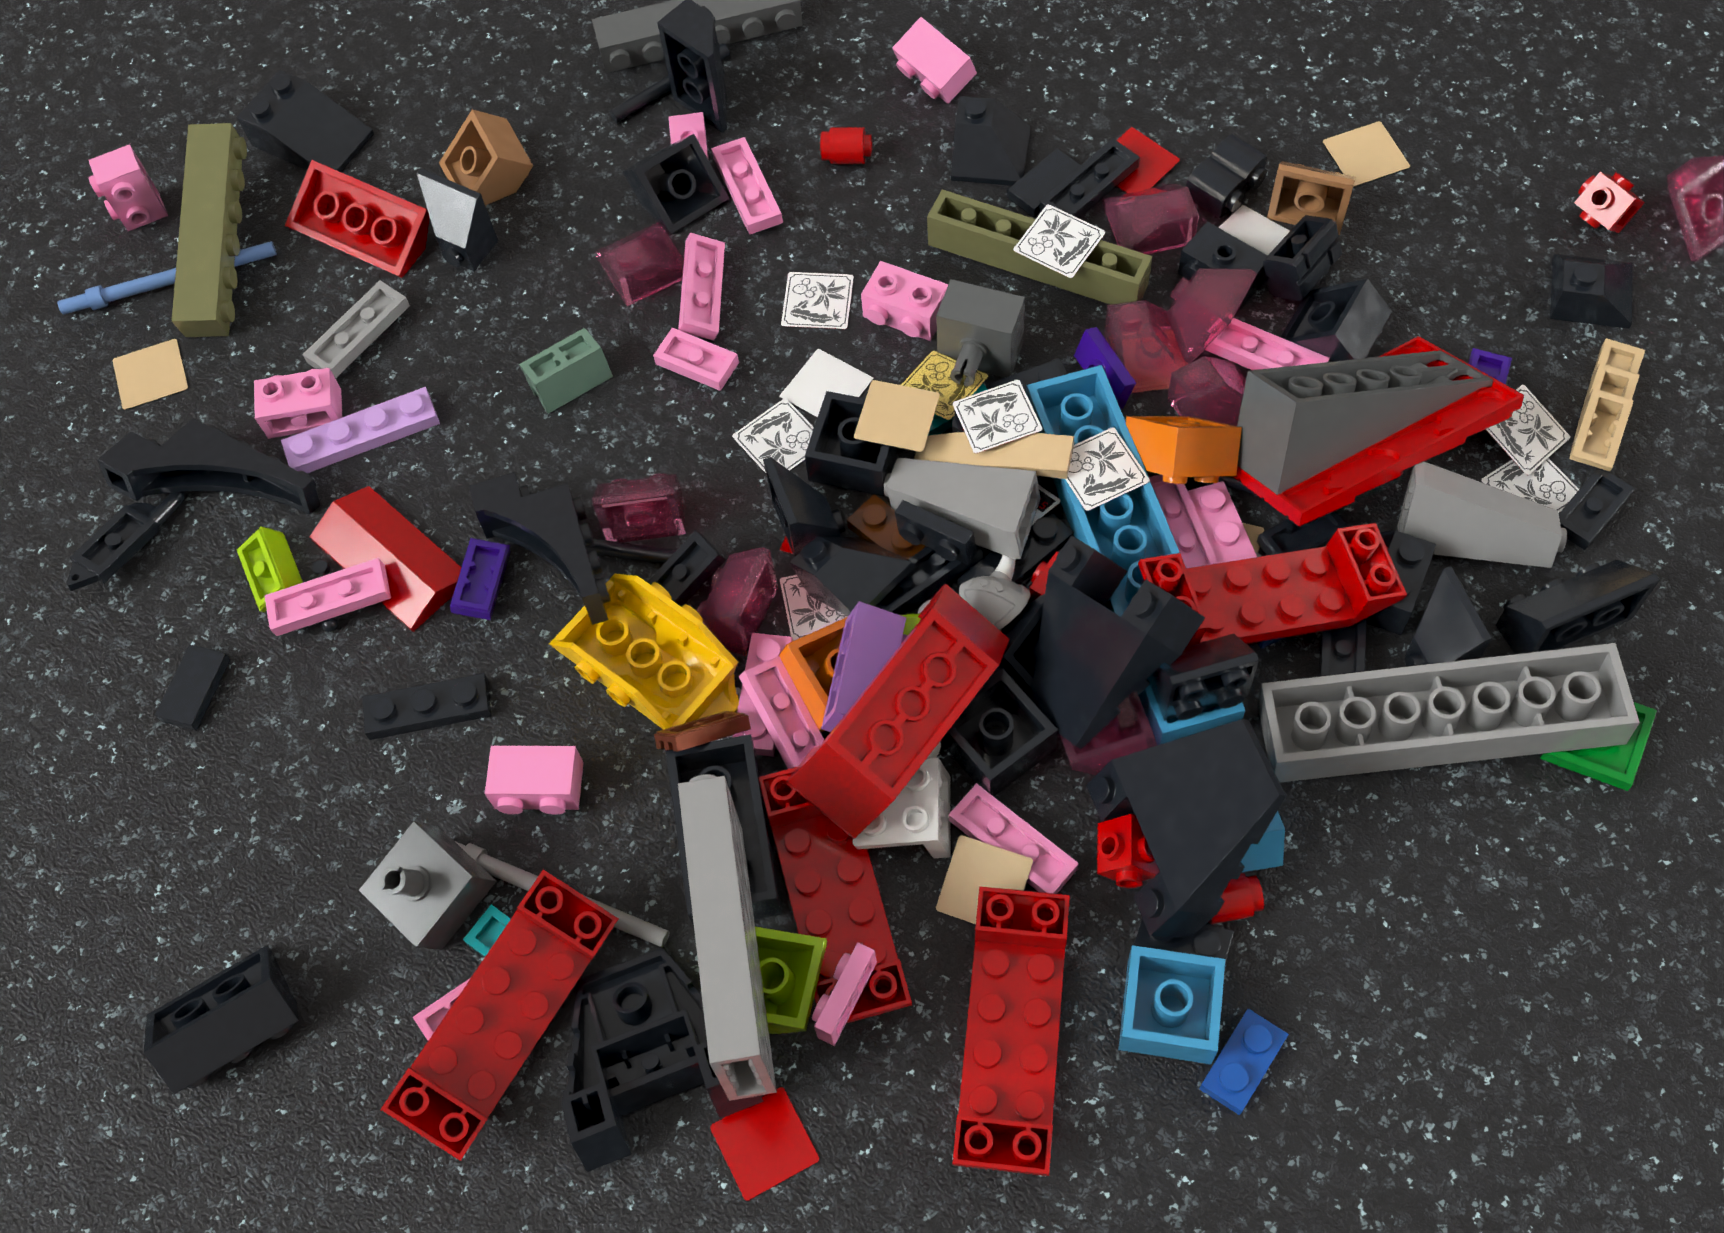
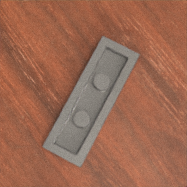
(357, 329)

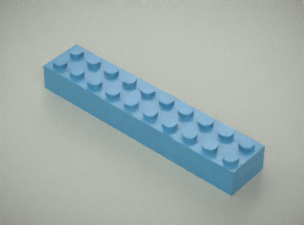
(1122, 528)

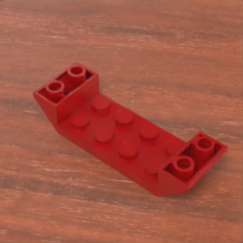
(1287, 590)
(901, 714)
(833, 895)
(500, 1015)
(1012, 1032)

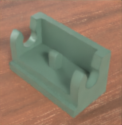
(566, 370)

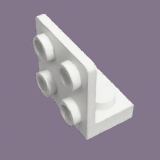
(916, 815)

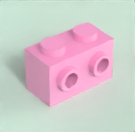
(934, 61)
(127, 188)
(903, 300)
(296, 402)
(534, 778)

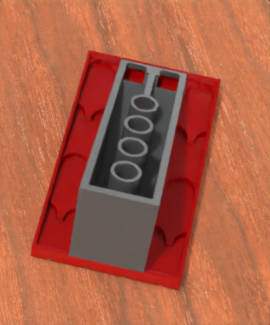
(1351, 425)

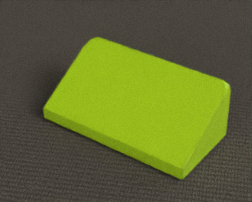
(268, 564)

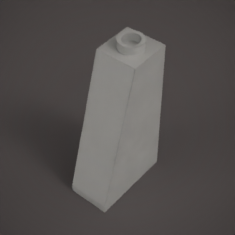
(984, 499)
(1478, 519)

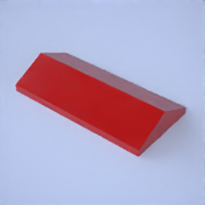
(359, 219)
(369, 528)

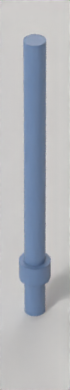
(99, 297)

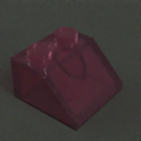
(640, 508)
(740, 598)

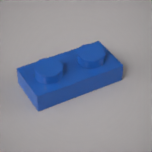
(1243, 1061)

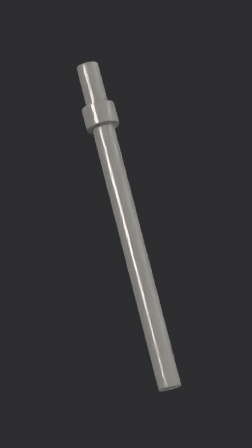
(524, 880)

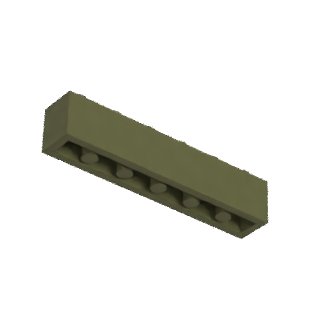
(209, 230)
(991, 233)

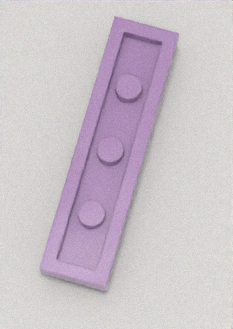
(360, 431)

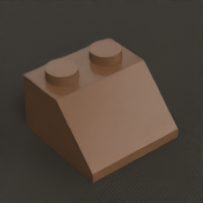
(486, 157)
(1309, 192)

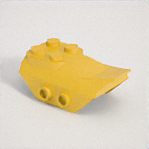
(652, 654)

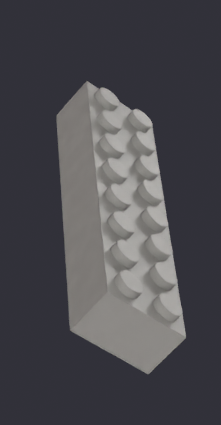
(1447, 713)

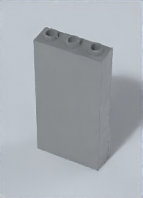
(726, 939)

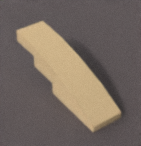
(1607, 405)
(1038, 452)

